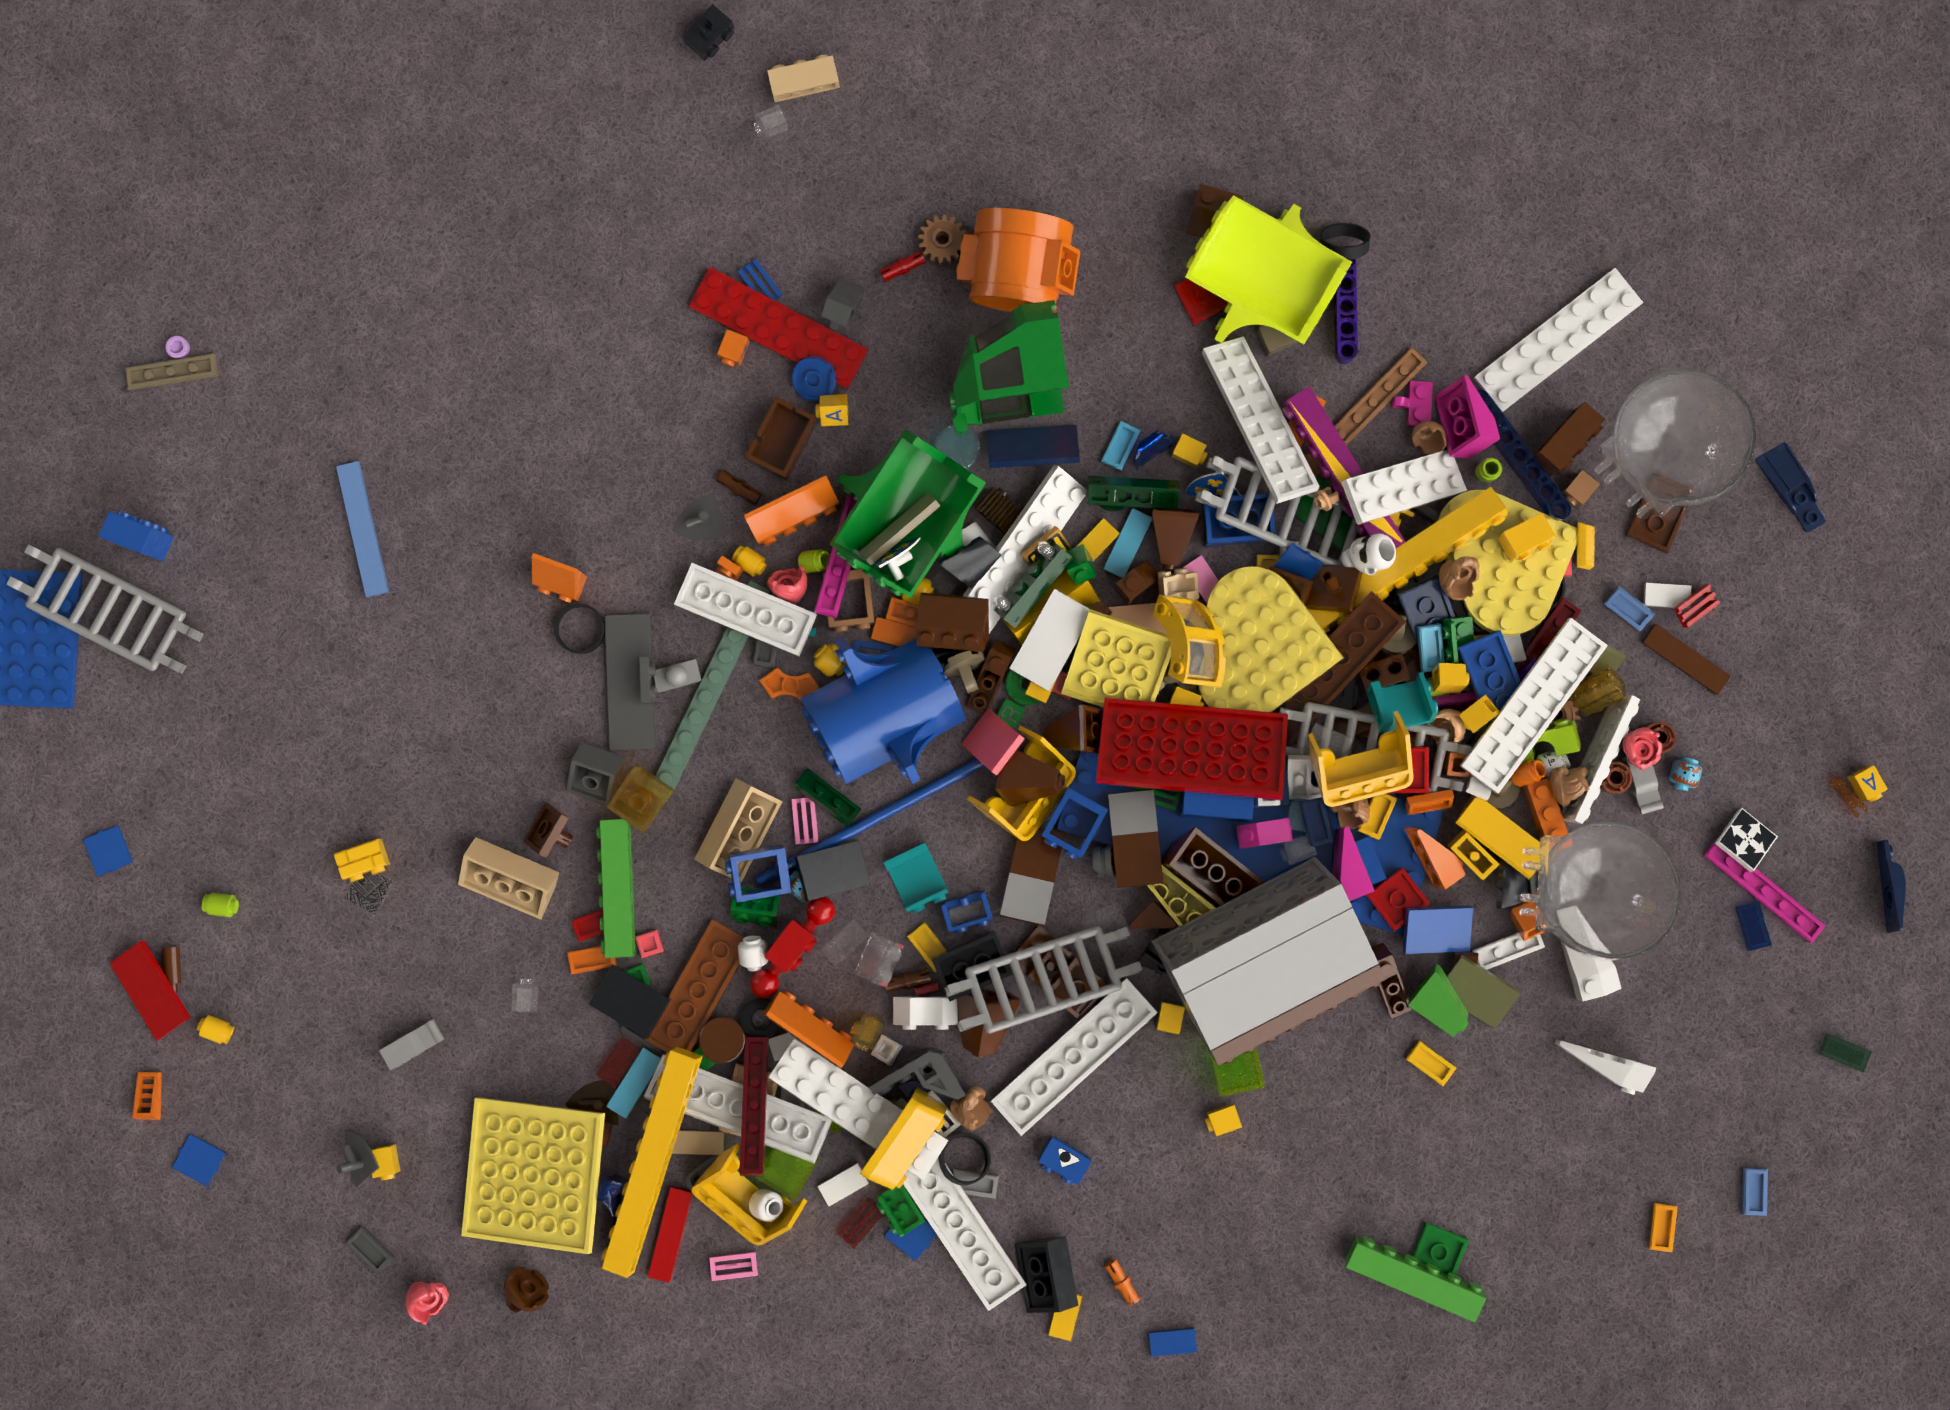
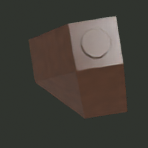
(977, 1039)

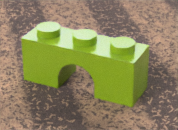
(1562, 736)

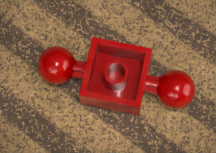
(790, 946)

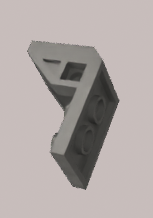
(941, 1078)

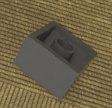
(594, 773)

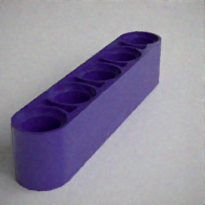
(1346, 318)

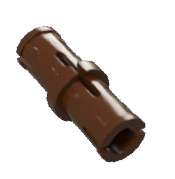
(739, 487)
(908, 980)

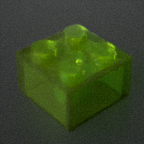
(1239, 1075)
(786, 1173)

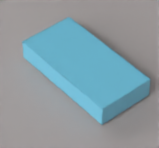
(1120, 446)
(1430, 646)

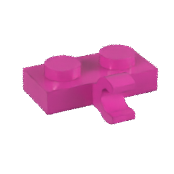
(1418, 402)

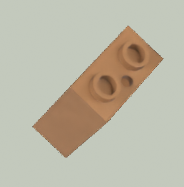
(861, 623)

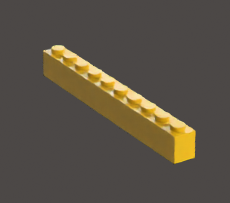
(1424, 550)
(651, 1162)

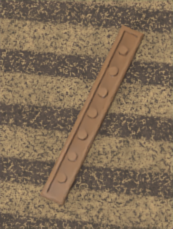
(1375, 399)

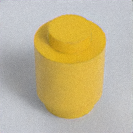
(749, 561)
(215, 1029)

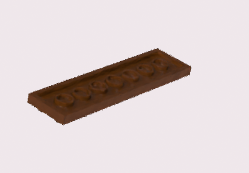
(1358, 641)

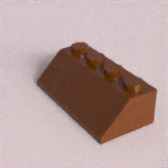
(1209, 868)

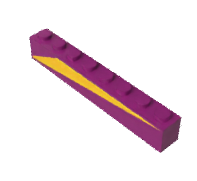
(1332, 455)

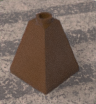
(1173, 533)
(1077, 730)
(1027, 780)

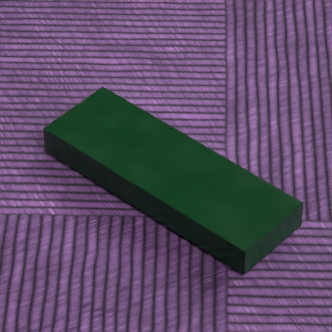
(827, 797)

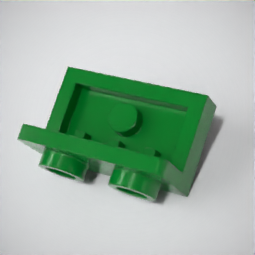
(900, 1209)

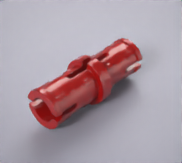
(902, 266)

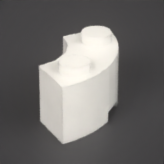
(924, 1011)

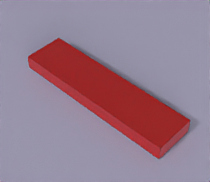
(670, 1234)

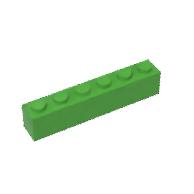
(617, 888)
(1415, 1278)

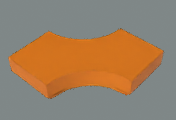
(778, 683)

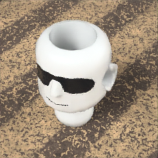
(1370, 554)

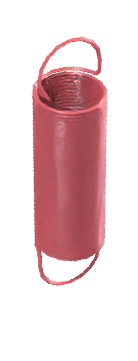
(925, 989)

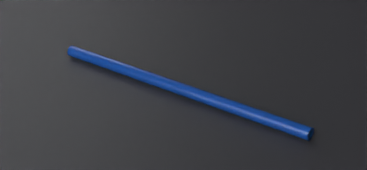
(878, 816)

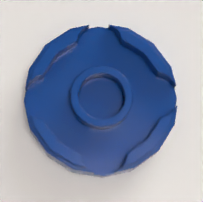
(814, 378)

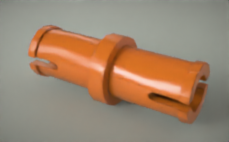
(1122, 1282)

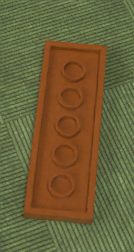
(698, 989)

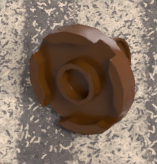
(525, 1290)

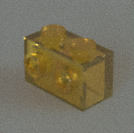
(867, 1031)

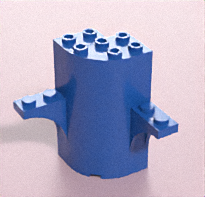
(882, 710)

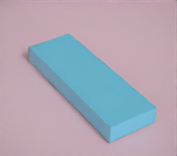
(1127, 543)
(634, 1083)

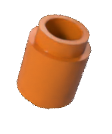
(1528, 773)

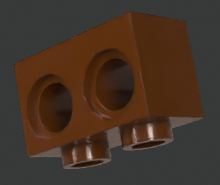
(1382, 669)

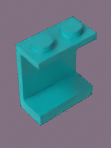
(1409, 699)
(917, 878)

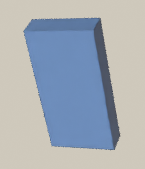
(1629, 608)
(1754, 1191)

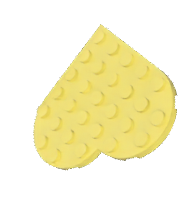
(1517, 593)
(1269, 642)

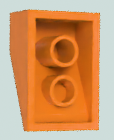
(557, 578)

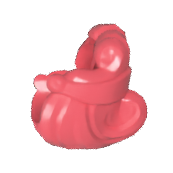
(788, 584)
(1644, 740)
(425, 1300)

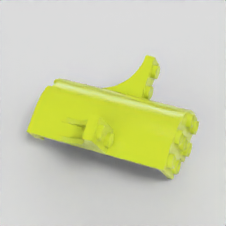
(1266, 270)

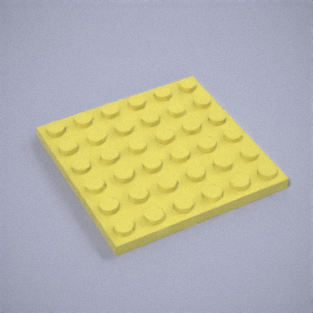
(533, 1175)

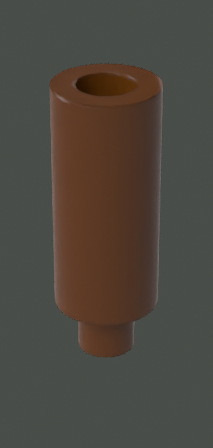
(172, 966)

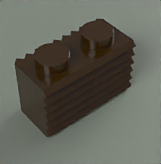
(999, 509)

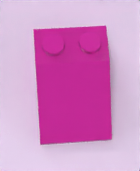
(1465, 419)
(1348, 865)

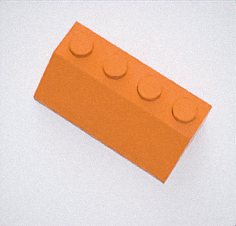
(792, 510)
(809, 1029)

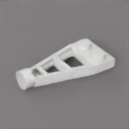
(1300, 778)

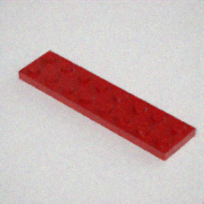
(775, 325)

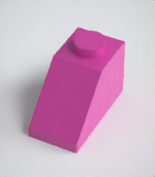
(1264, 833)

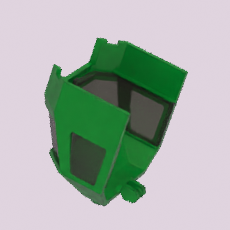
(1011, 370)

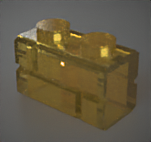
(1598, 692)

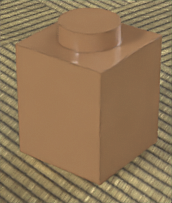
(1580, 489)

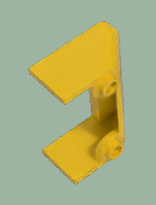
(1367, 772)
(1026, 818)
(904, 1140)
(729, 1197)

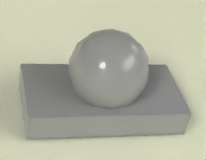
(677, 676)

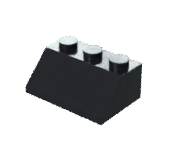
(953, 962)
(1047, 1275)

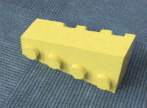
(1180, 899)

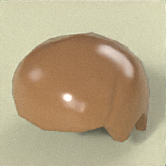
(1429, 437)

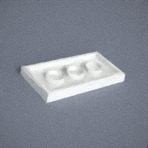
(1051, 640)

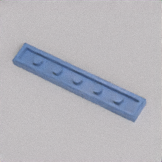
(362, 529)

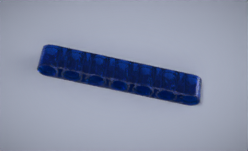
(1529, 461)

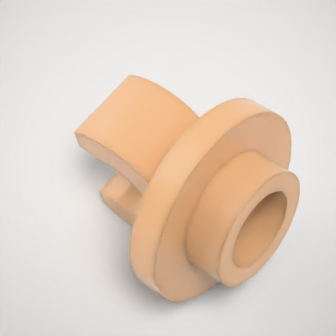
(1325, 498)

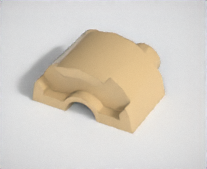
(1178, 584)

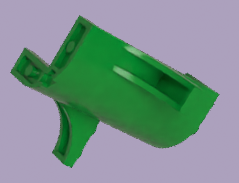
(892, 489)

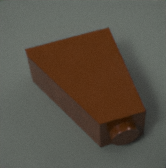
(1136, 582)

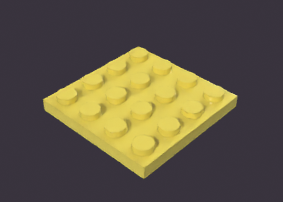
(1117, 661)

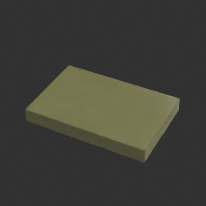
(1482, 991)

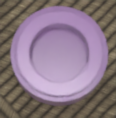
(177, 347)

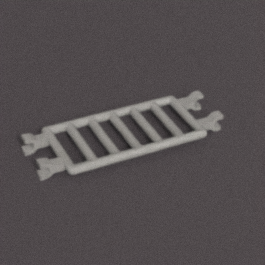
(1221, 505)
(92, 633)
(1355, 716)
(1053, 1005)

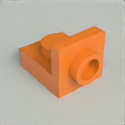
(728, 568)

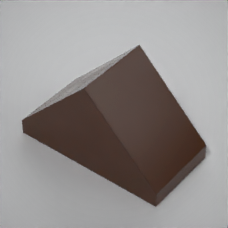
(1152, 917)

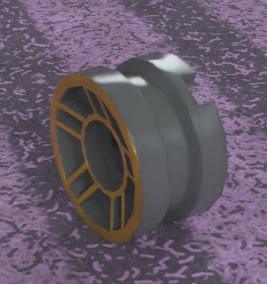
(1104, 861)

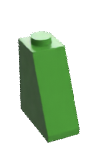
(1440, 1002)

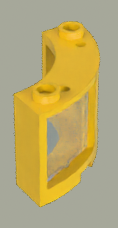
(1193, 641)

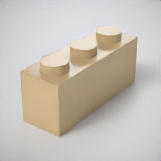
(803, 78)

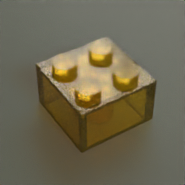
(640, 798)

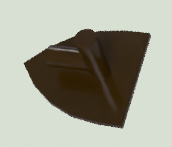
(595, 1098)

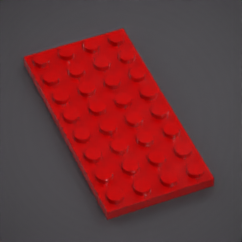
(1192, 748)

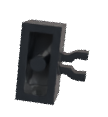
(709, 33)

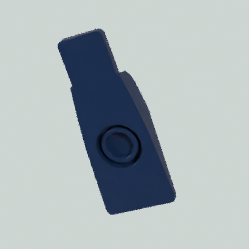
(1792, 485)
(1893, 887)

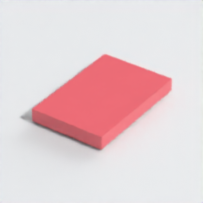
(992, 741)

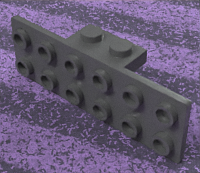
(630, 682)

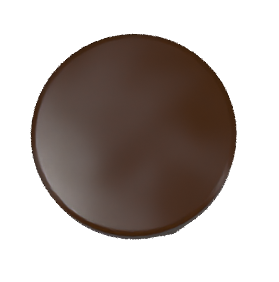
(722, 1039)

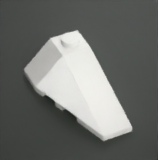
(1590, 976)
(1623, 1072)

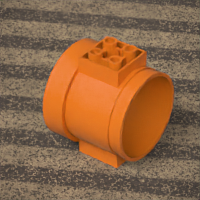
(1018, 258)

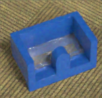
(966, 911)

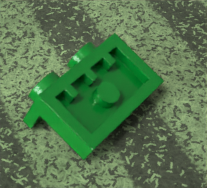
(1456, 633)
(759, 911)

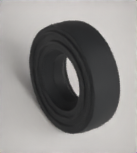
(747, 1022)

